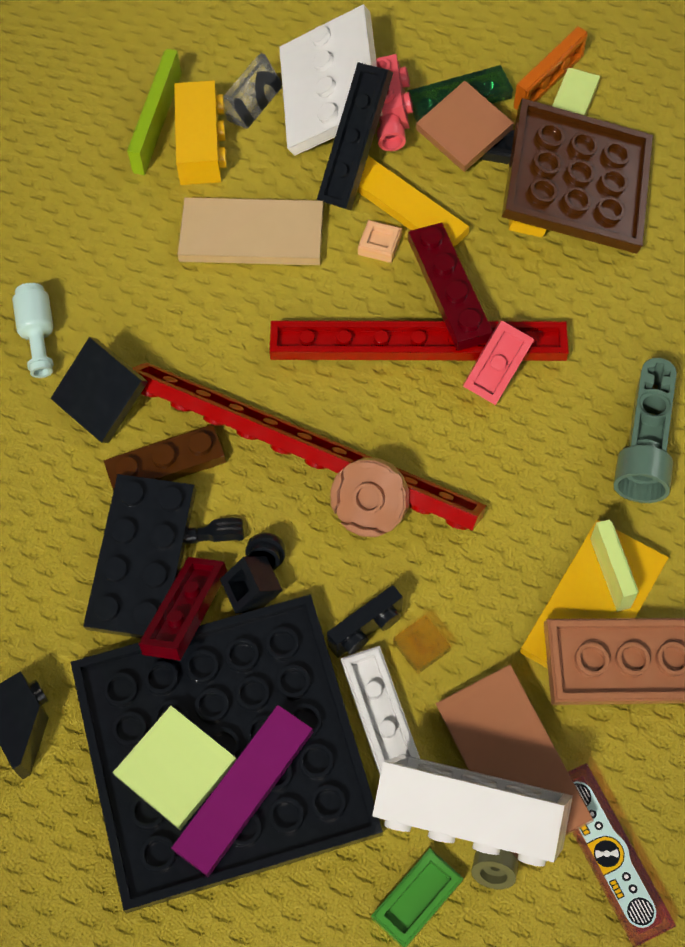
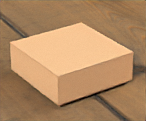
(379, 241)

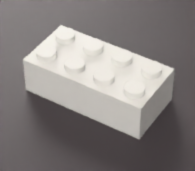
(473, 808)

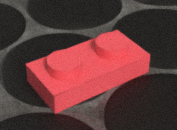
(498, 362)

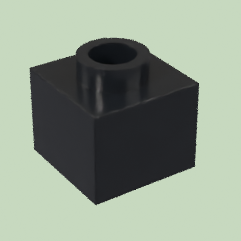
(250, 584)

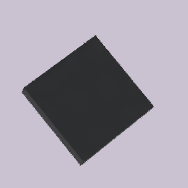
(99, 390)

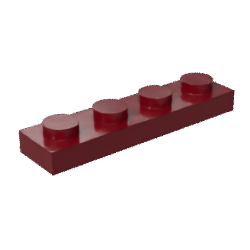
(450, 286)

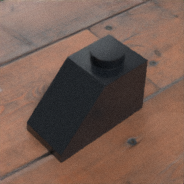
(21, 722)

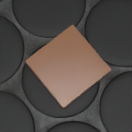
(464, 126)

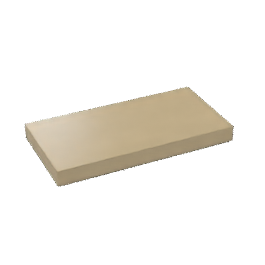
(251, 231)

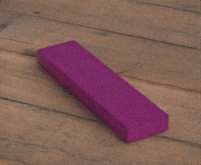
(242, 790)

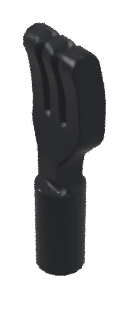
(217, 530)

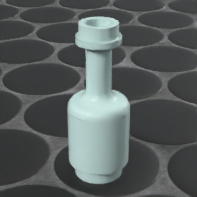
(34, 324)

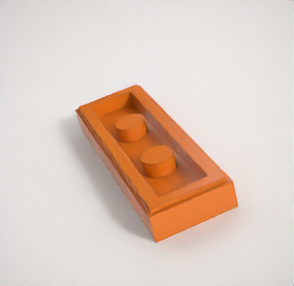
(552, 67)

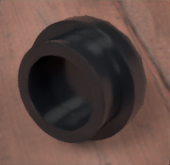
(267, 545)

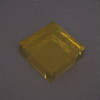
(421, 644)

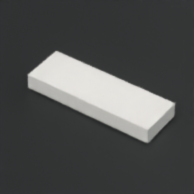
(378, 706)

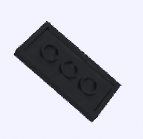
(139, 553)

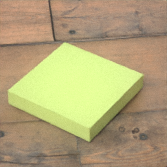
(175, 767)

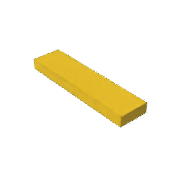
(406, 202)

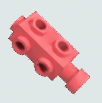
(396, 106)

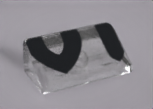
(252, 92)

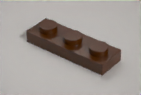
(170, 457)

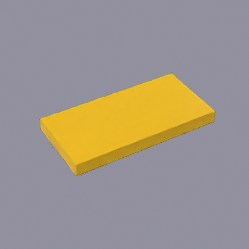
(586, 594)

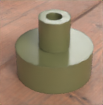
(495, 870)

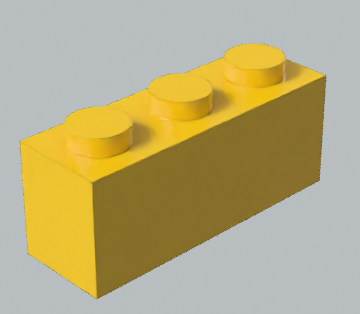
(199, 132)

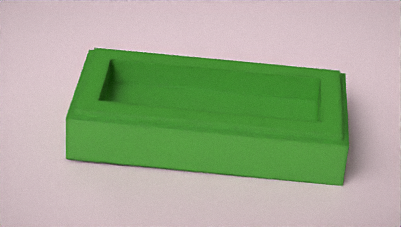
(417, 898)

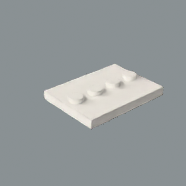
(319, 75)

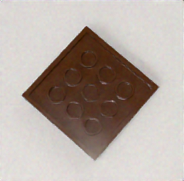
(578, 176)

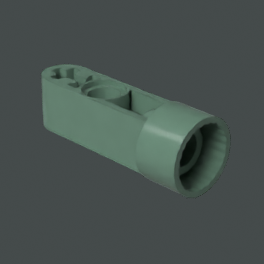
(645, 466)

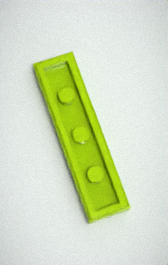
(154, 112)

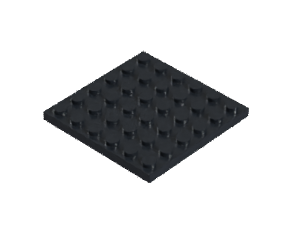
(228, 689)

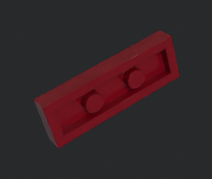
(183, 609)

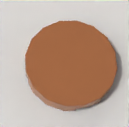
(370, 497)

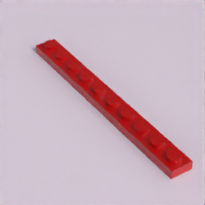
(289, 438)

